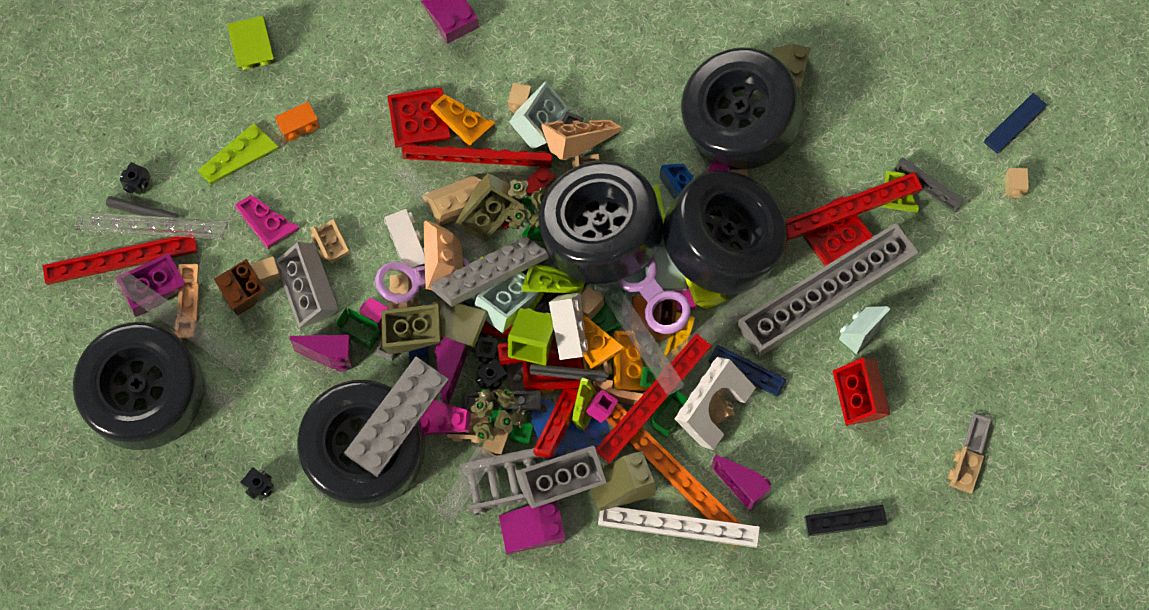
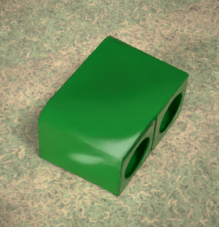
(361, 319)
(676, 396)

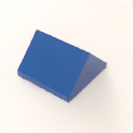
(675, 177)

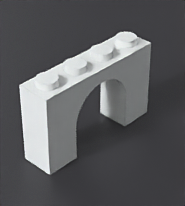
(695, 413)

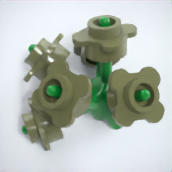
(523, 210)
(497, 418)

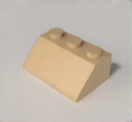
(450, 200)

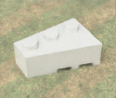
(405, 238)
(569, 325)

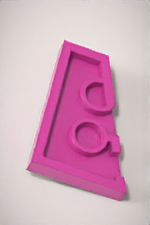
(264, 222)
(445, 419)

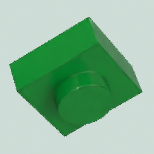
(647, 378)
(523, 434)

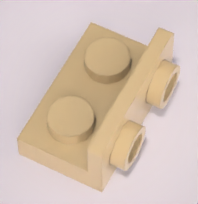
(966, 470)

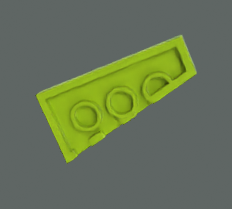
(243, 150)

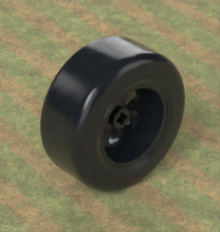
(721, 77)
(592, 188)
(707, 256)
(114, 353)
(320, 454)

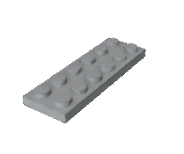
(489, 271)
(396, 416)

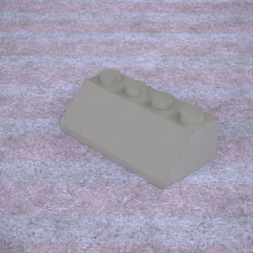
(306, 284)
(561, 476)

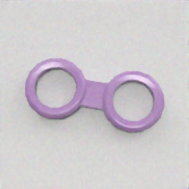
(416, 275)
(653, 295)

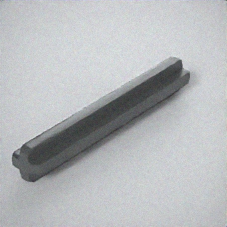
(137, 208)
(566, 372)

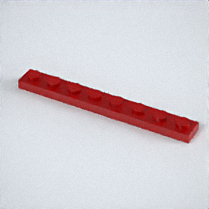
(471, 155)
(853, 205)
(117, 259)
(650, 401)

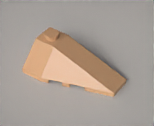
(578, 137)

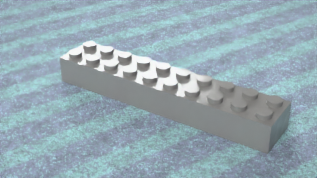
(827, 290)

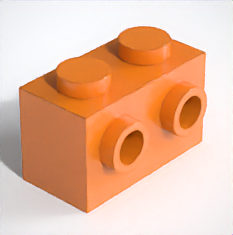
(297, 122)

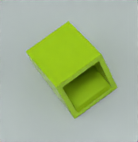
(250, 42)
(531, 336)

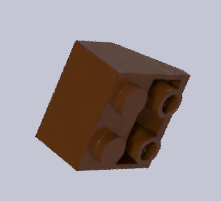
(240, 287)
(663, 314)

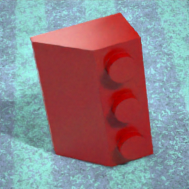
(861, 391)

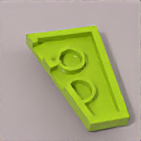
(548, 279)

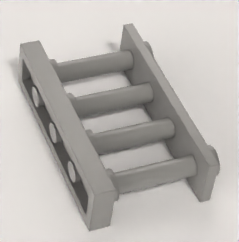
(509, 462)

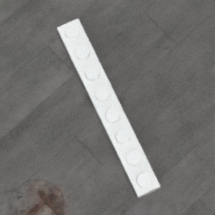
(680, 526)

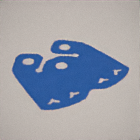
(577, 438)

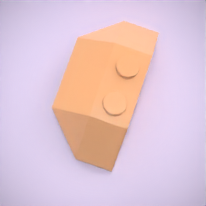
(442, 252)

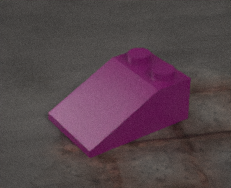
(452, 17)
(158, 275)
(329, 350)
(450, 360)
(743, 482)
(532, 527)

